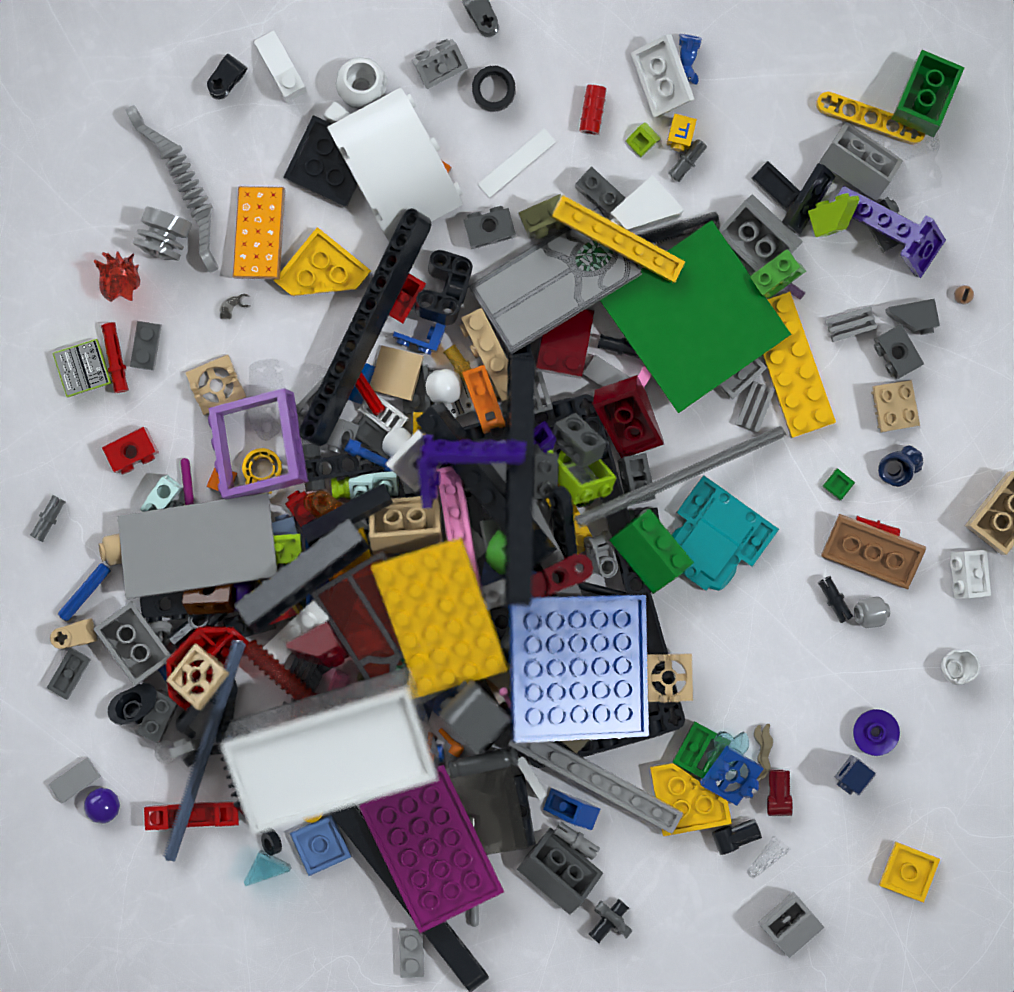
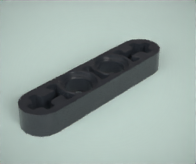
(337, 469)
(563, 521)

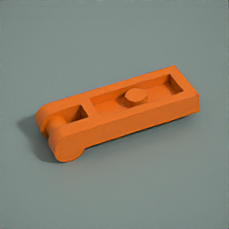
(483, 398)

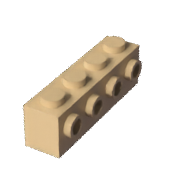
(488, 349)

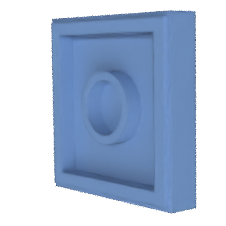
(320, 845)

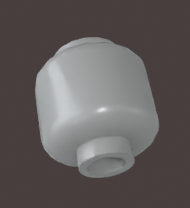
(871, 612)

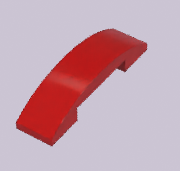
(203, 814)

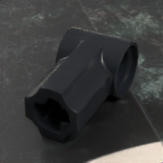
(730, 838)

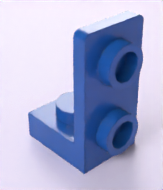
(434, 335)

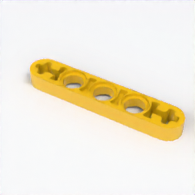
(858, 118)

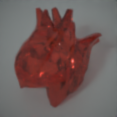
(118, 277)

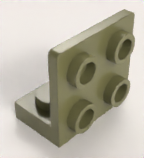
(538, 218)

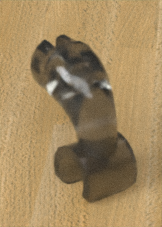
(228, 305)

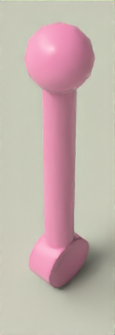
(504, 693)

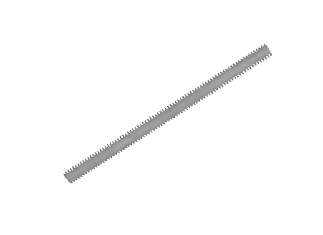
(685, 474)

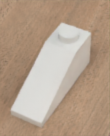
(280, 66)

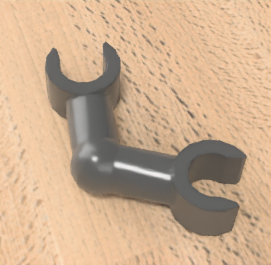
(604, 911)

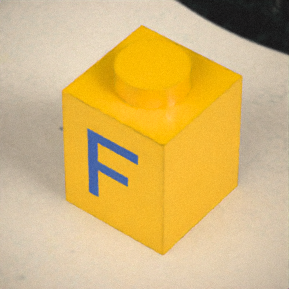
(681, 132)

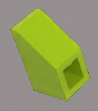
(833, 216)

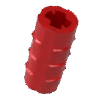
(592, 109)

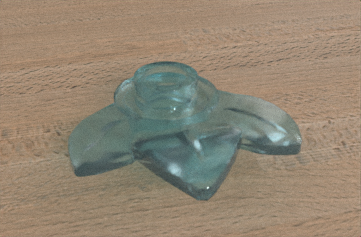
(722, 739)

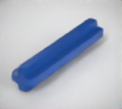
(84, 592)

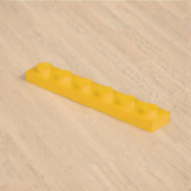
(617, 239)

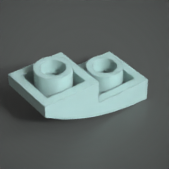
(364, 483)

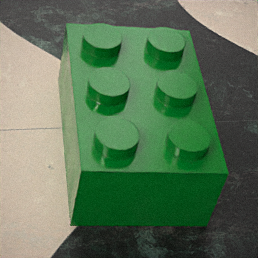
(927, 93)

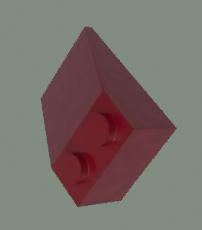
(566, 346)
(628, 416)

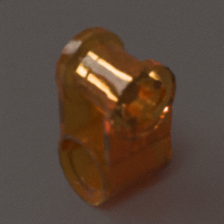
(325, 500)

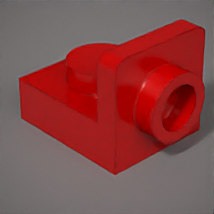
(297, 508)

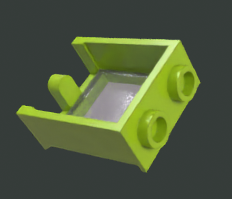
(586, 482)

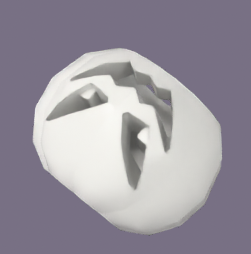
(360, 70)

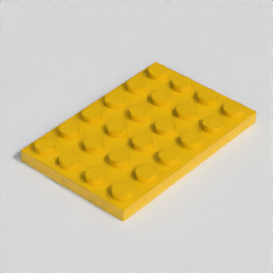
(440, 616)

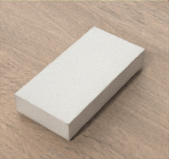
(531, 777)

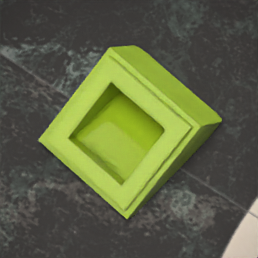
(643, 139)

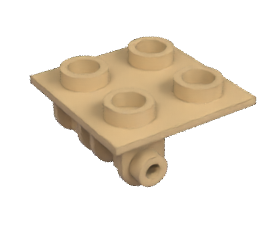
(895, 406)

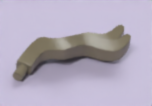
(765, 741)

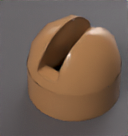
(959, 292)

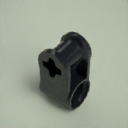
(228, 74)

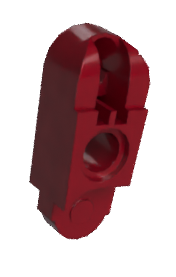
(568, 576)

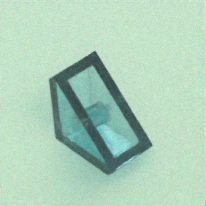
(265, 868)

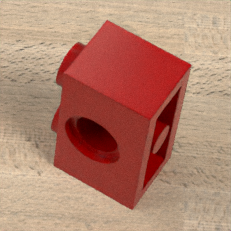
(117, 455)

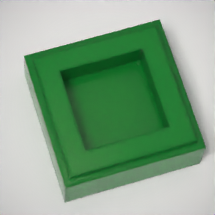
(838, 484)

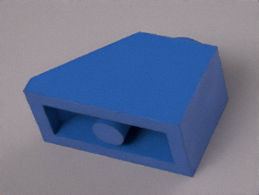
(571, 809)

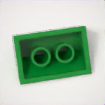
(651, 551)

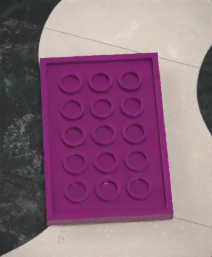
(432, 850)

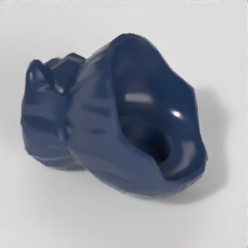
(900, 466)

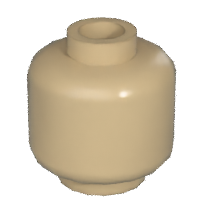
(111, 550)

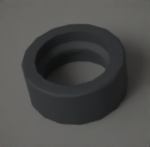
(481, 101)

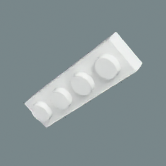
(305, 621)

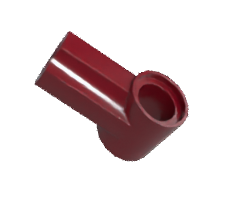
(779, 798)

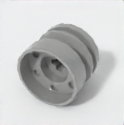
(162, 233)

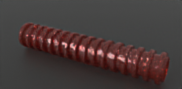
(277, 671)

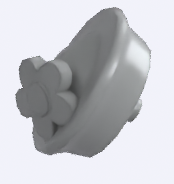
(162, 630)

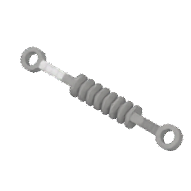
(202, 212)

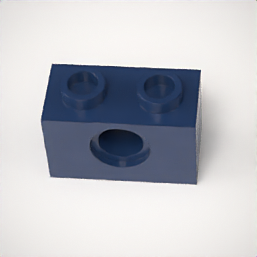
(854, 776)

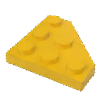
(321, 268)
(684, 792)

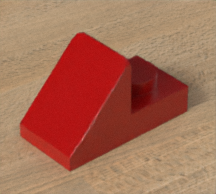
(407, 298)

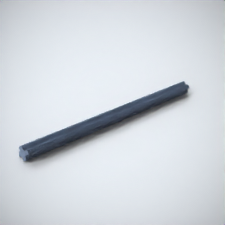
(204, 752)

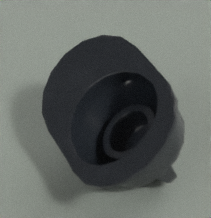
(132, 705)

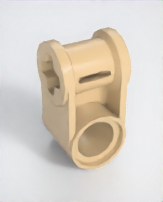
(77, 634)

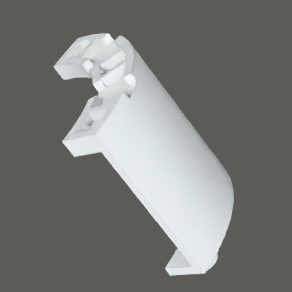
(395, 161)

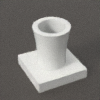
(404, 455)

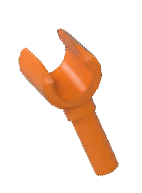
(456, 748)

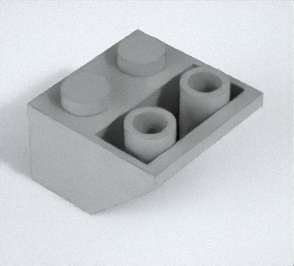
(791, 924)

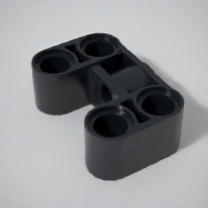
(454, 290)

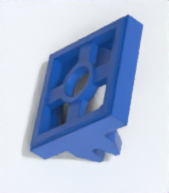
(721, 767)

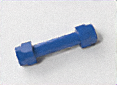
(354, 448)

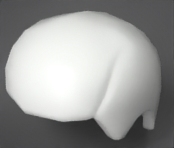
(444, 386)
(960, 667)

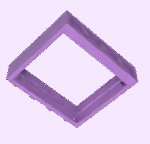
(291, 437)

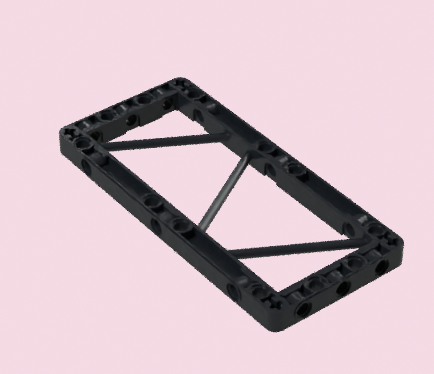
(657, 720)

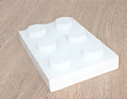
(662, 76)

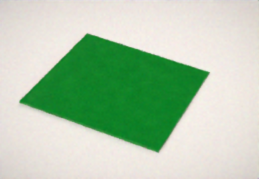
(702, 324)

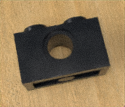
(151, 606)

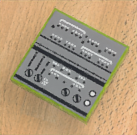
(82, 368)

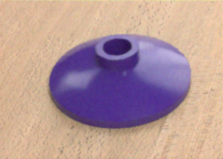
(888, 732)

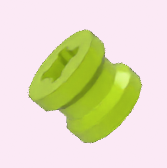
(340, 488)

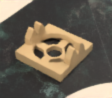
(195, 375)
(176, 677)
(686, 693)

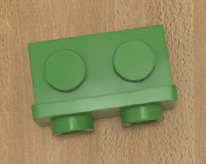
(777, 274)

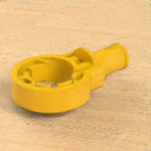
(260, 451)

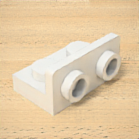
(970, 574)

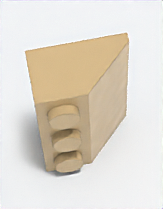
(405, 526)

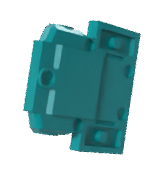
(719, 534)

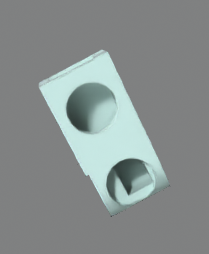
(162, 494)

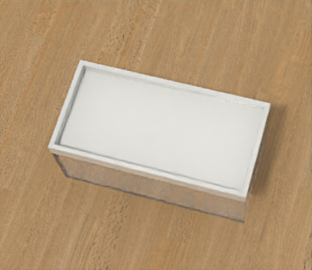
(331, 750)

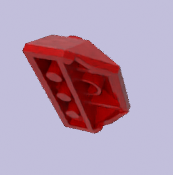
(215, 642)

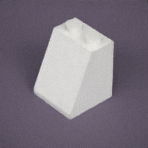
(646, 207)

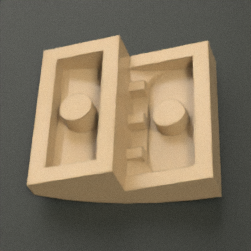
(396, 373)

